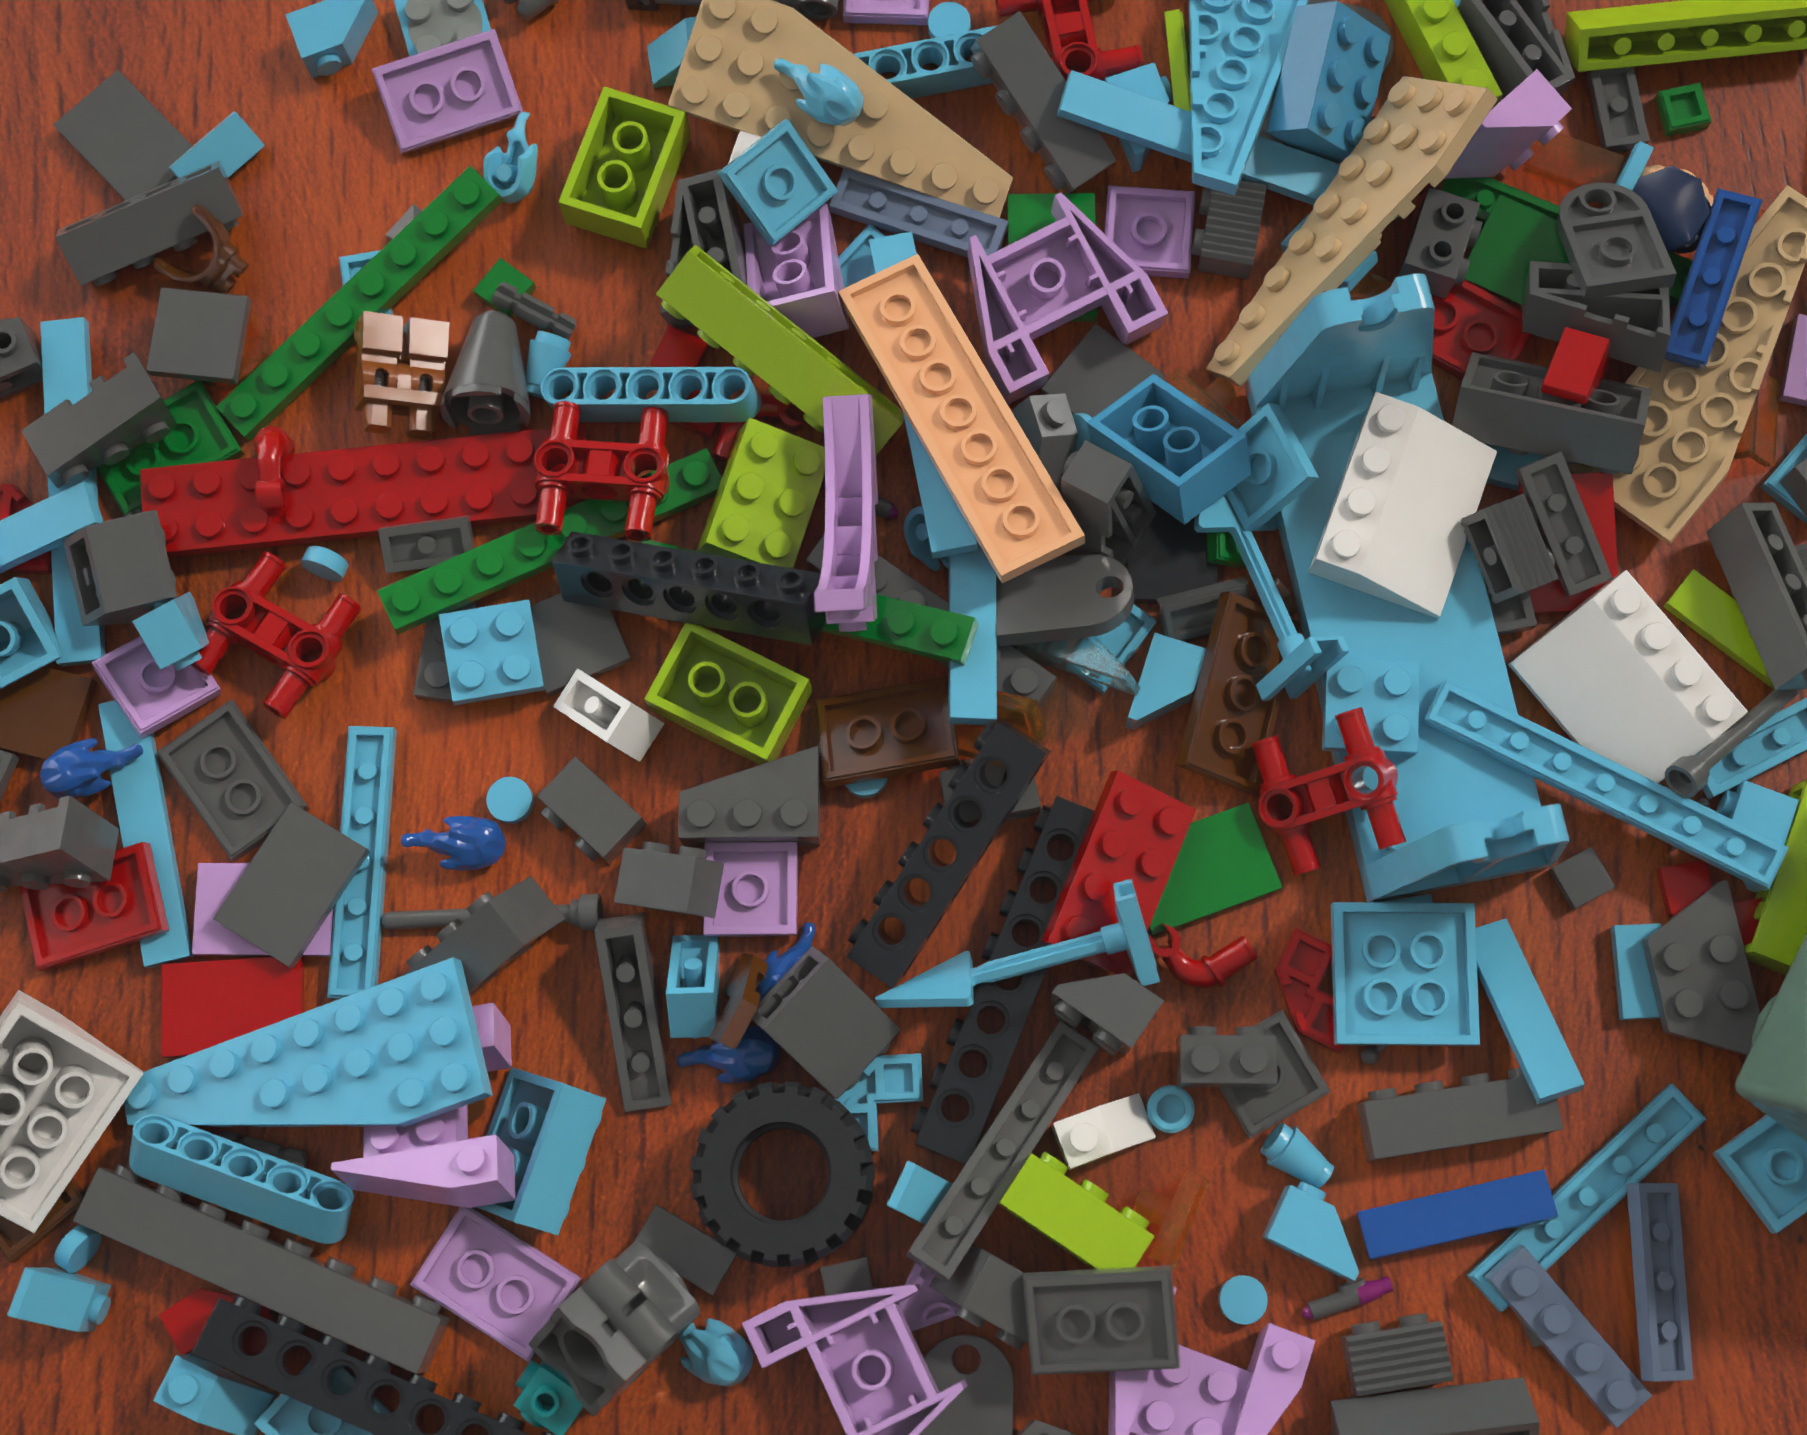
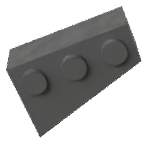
(1518, 40)
(708, 218)
(1632, 321)
(100, 426)
(1105, 502)
(757, 804)
(56, 847)
(493, 933)
(990, 1292)

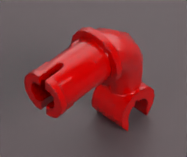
(770, 408)
(271, 447)
(1205, 971)

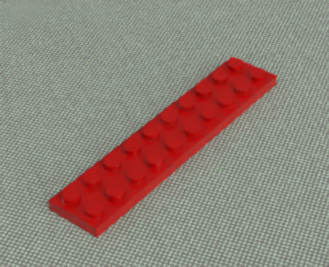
(348, 492)

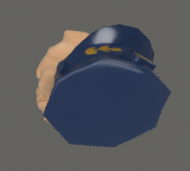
(1677, 205)

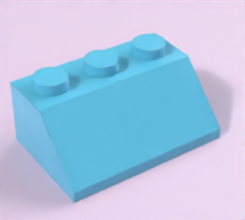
(25, 632)
(550, 1135)

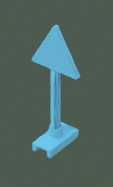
(1302, 659)
(953, 980)

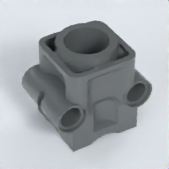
(616, 1325)

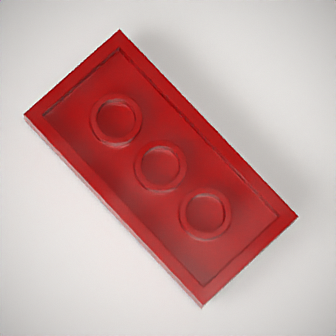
(1132, 837)

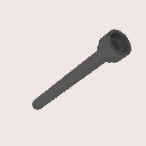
(1691, 773)
(580, 913)

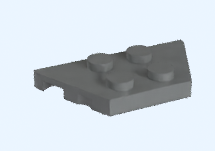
(1704, 974)

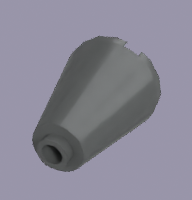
(488, 379)

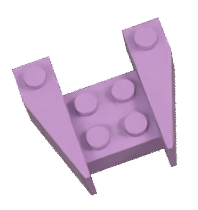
(1048, 283)
(435, 1156)
(861, 1357)
(1211, 1394)

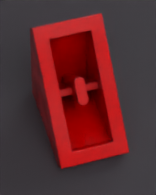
(1577, 366)

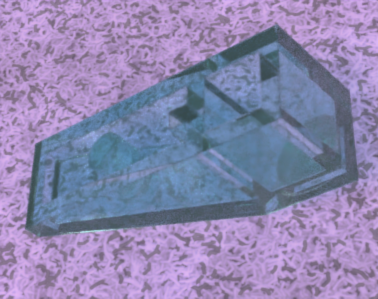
(1083, 658)

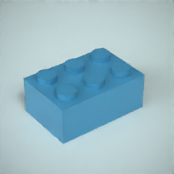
(1328, 80)
(1175, 446)

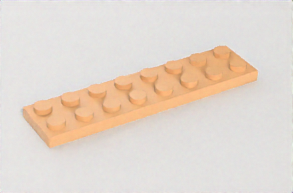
(961, 419)

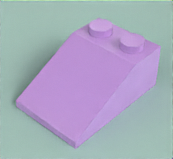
(1511, 127)
(800, 274)

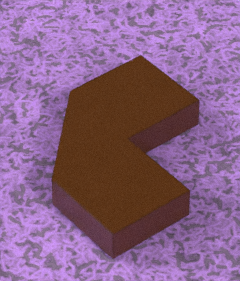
(742, 1000)

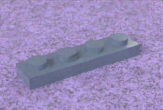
(907, 210)
(1659, 1282)
(1568, 1336)

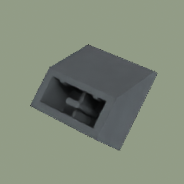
(120, 569)
(1109, 1007)

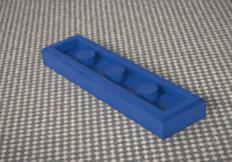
(1711, 278)
(1457, 1215)

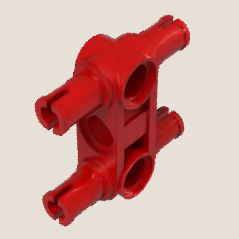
(1072, 37)
(602, 471)
(275, 634)
(1328, 791)

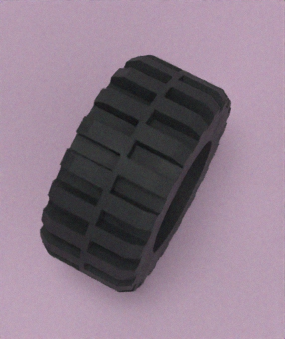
(719, 1160)

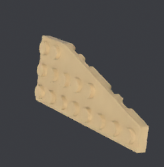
(734, 84)
(1400, 152)
(1699, 413)

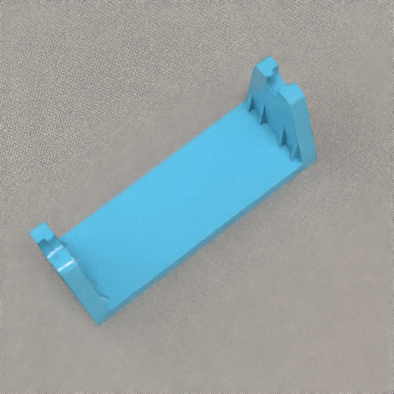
(1457, 806)

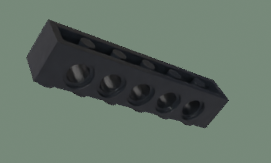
(689, 587)
(892, 958)

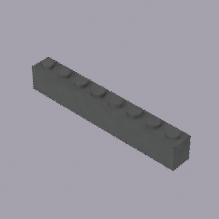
(263, 1269)

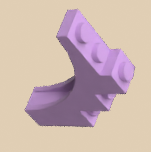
(851, 492)

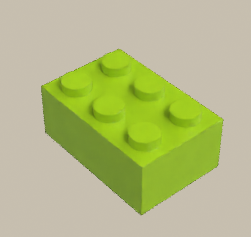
(625, 167)
(764, 496)
(728, 694)
(1076, 1215)

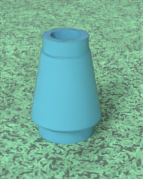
(545, 354)
(1296, 1155)

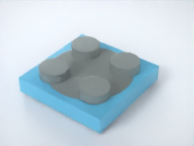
(440, 22)

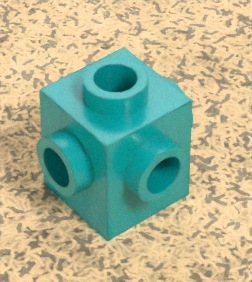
(547, 1398)

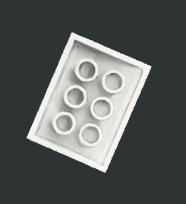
(1402, 506)
(1627, 681)
(54, 1104)

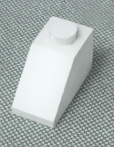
(608, 715)
(1102, 1131)

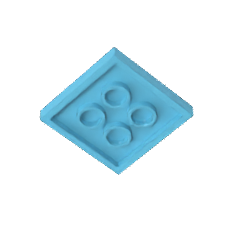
(1404, 974)

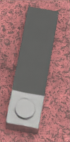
(633, 1010)

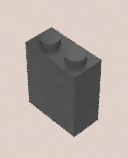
(825, 1022)

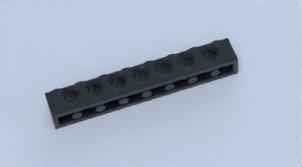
(959, 1139)
(224, 1345)

